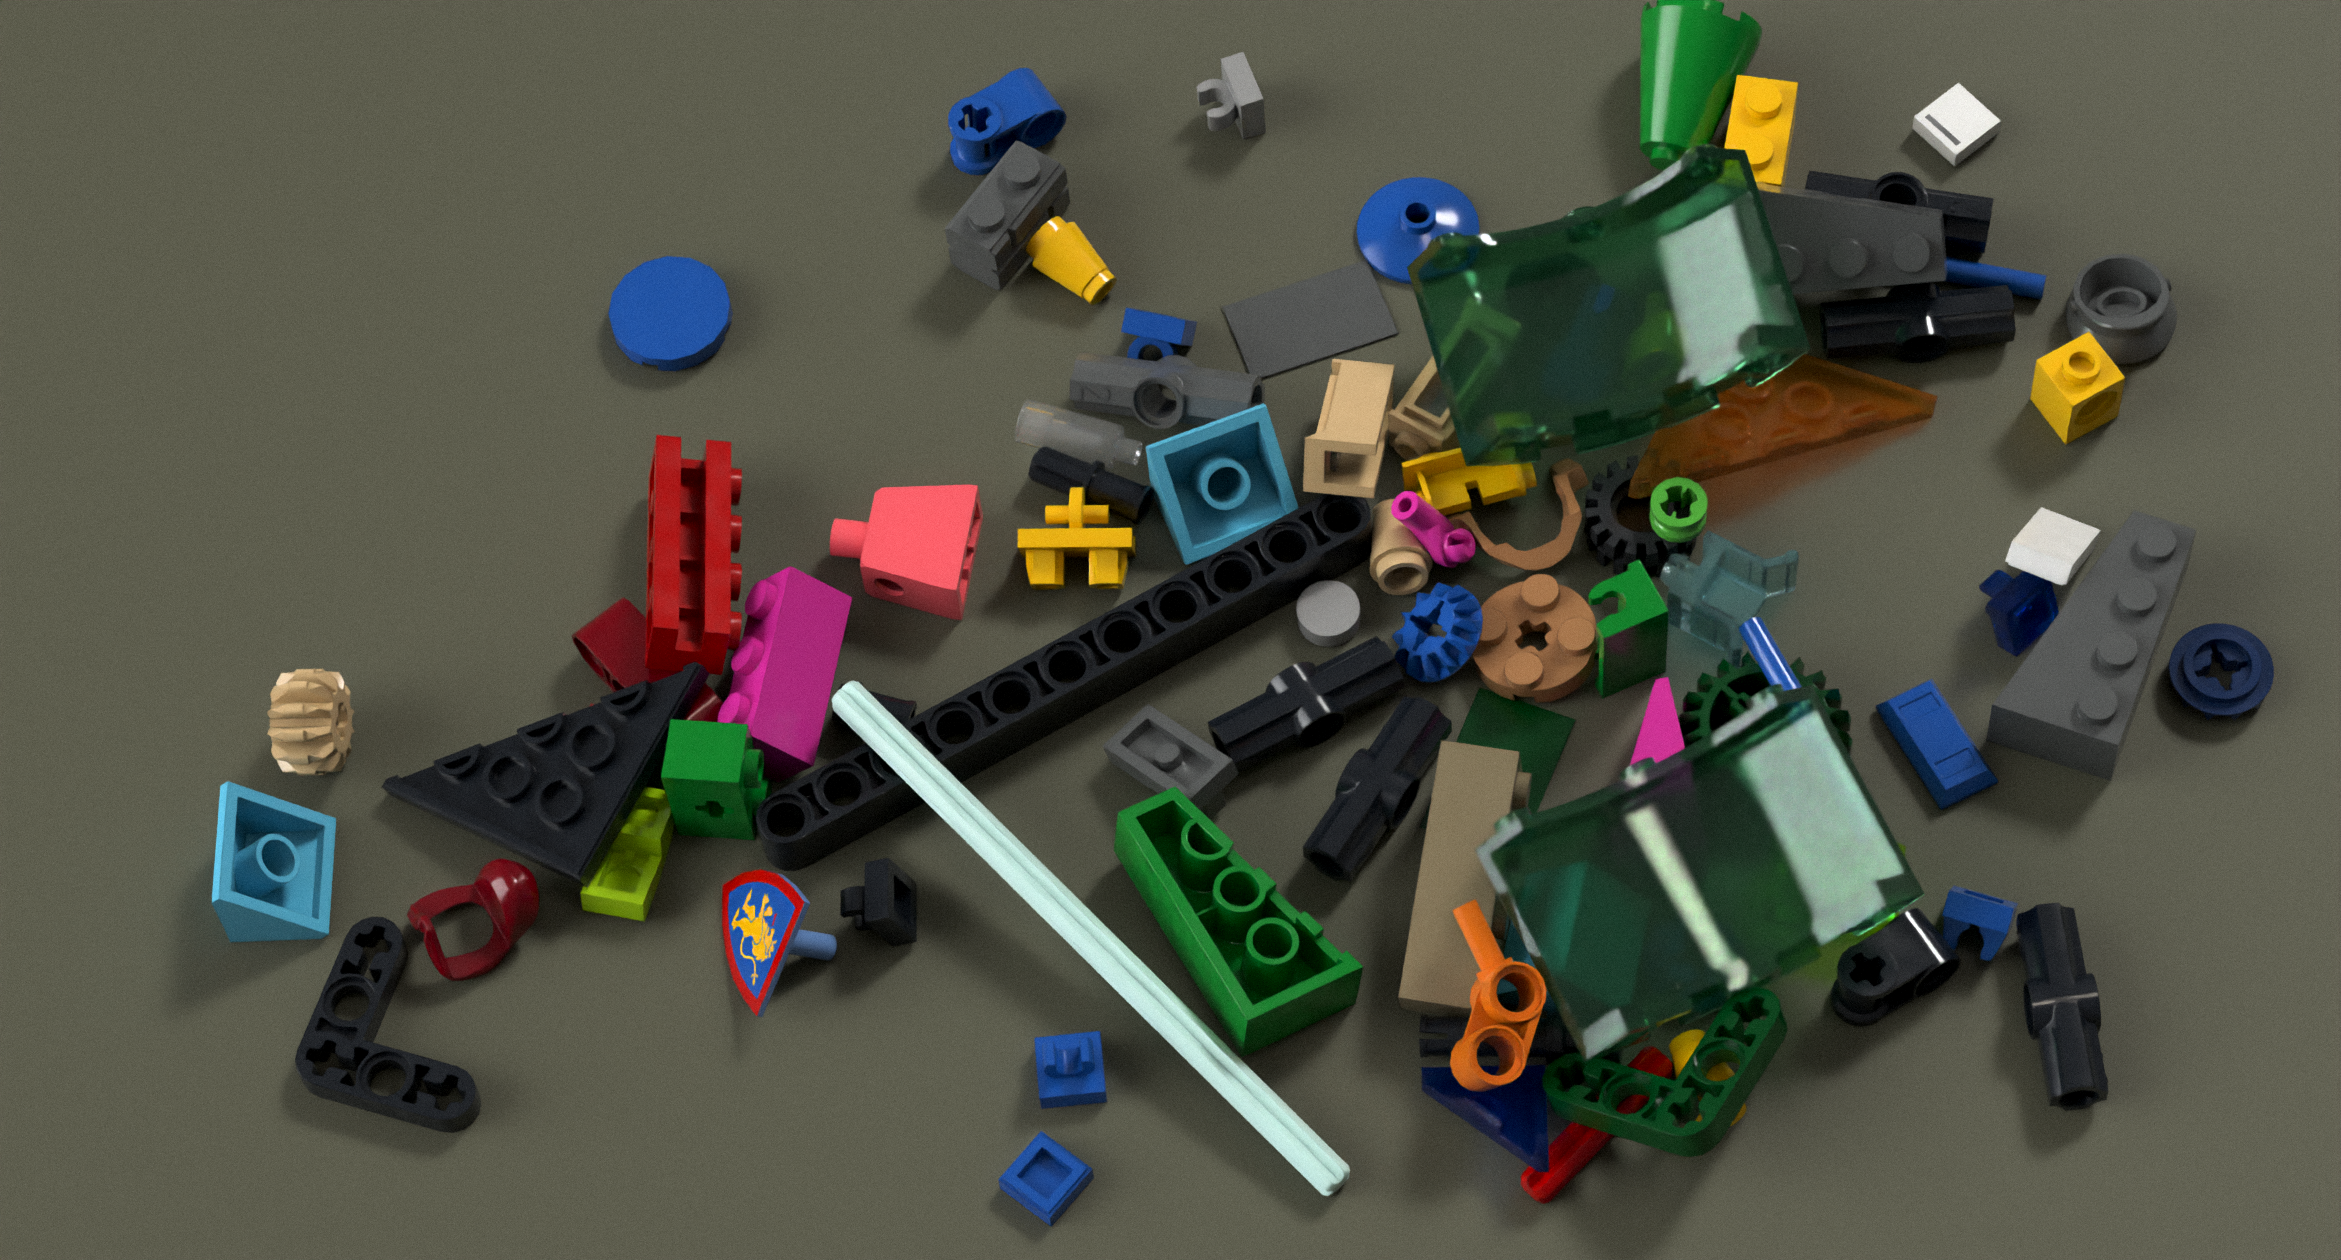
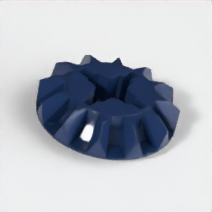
(2234, 650)

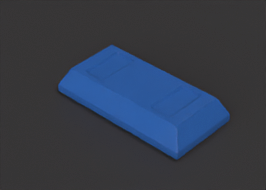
(1936, 744)

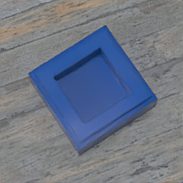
(1046, 1178)

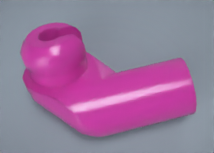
(1433, 530)

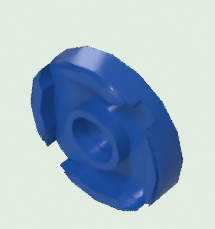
(670, 313)

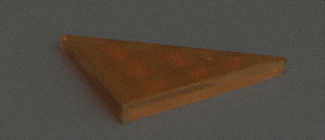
(1787, 415)

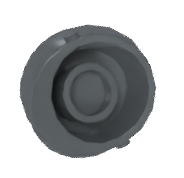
(2123, 307)

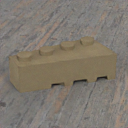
(1469, 796)

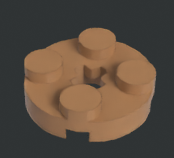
(1526, 672)

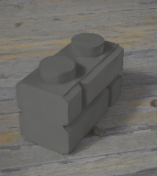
(1005, 212)

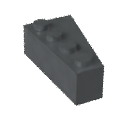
(1853, 242)
(2093, 661)

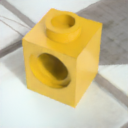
(2077, 387)

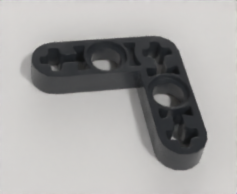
(355, 1038)

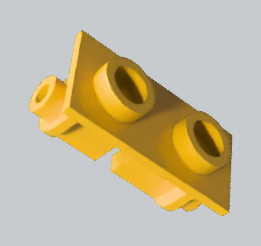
(1445, 478)

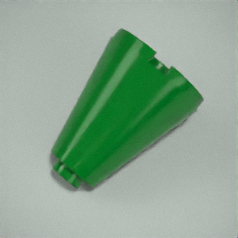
(1689, 73)

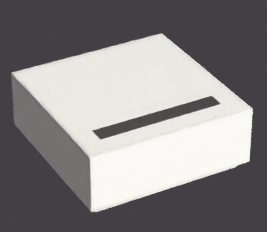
(1956, 124)

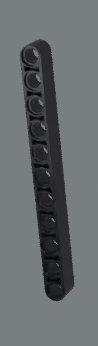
(1081, 652)

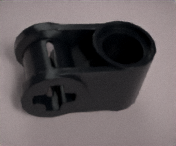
(1891, 969)

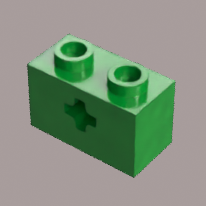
(714, 779)

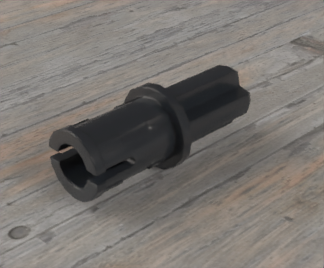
(1100, 486)

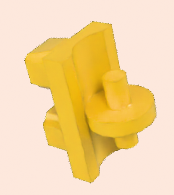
(1105, 547)

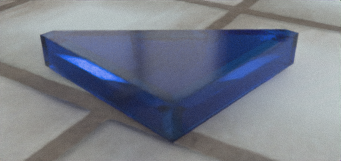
(1508, 1114)

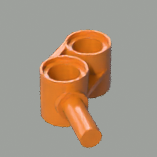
(1489, 1021)

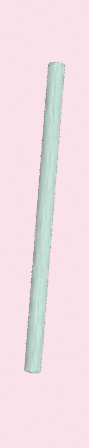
(1092, 939)

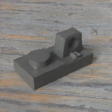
(1168, 756)

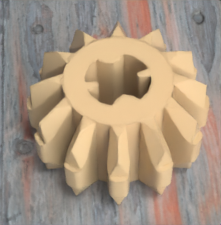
(310, 722)

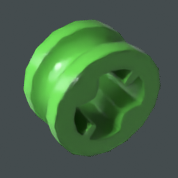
(1683, 491)

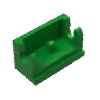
(1635, 639)

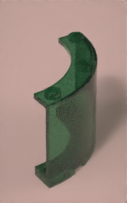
(1609, 314)
(1699, 873)

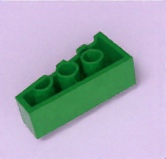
(1237, 936)

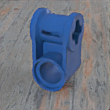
(998, 116)

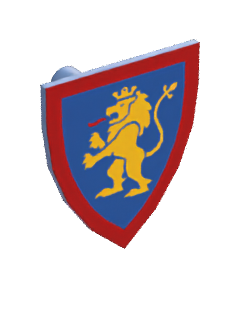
(762, 928)

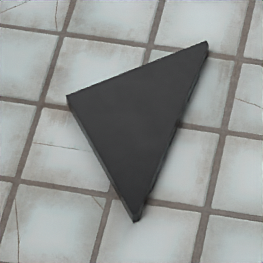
(560, 782)

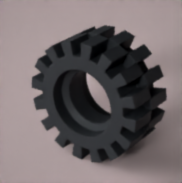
(1613, 539)

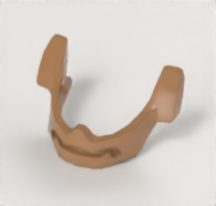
(1568, 478)

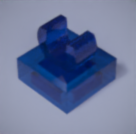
(2019, 608)

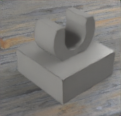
(1239, 96)

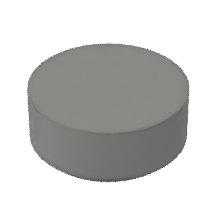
(1328, 613)

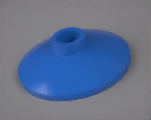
(1393, 241)

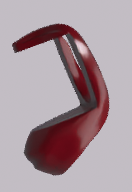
(510, 899)

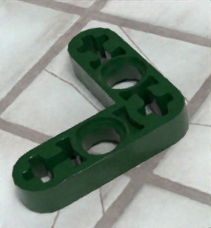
(1676, 1100)

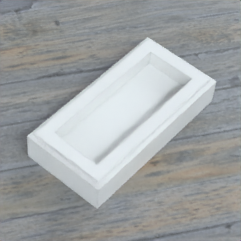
(2052, 546)

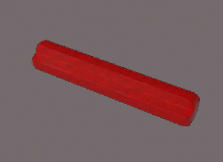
(1580, 1143)

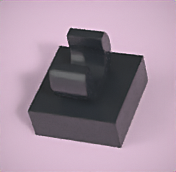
(884, 903)

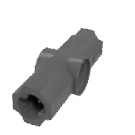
(1132, 389)

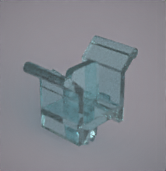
(1724, 591)

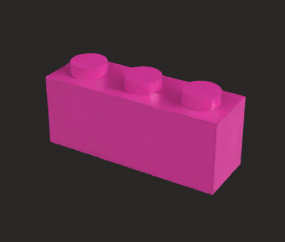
(786, 668)

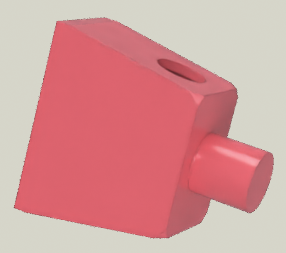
(916, 546)

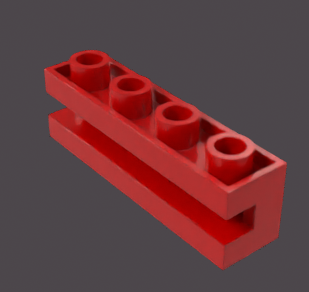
(691, 557)

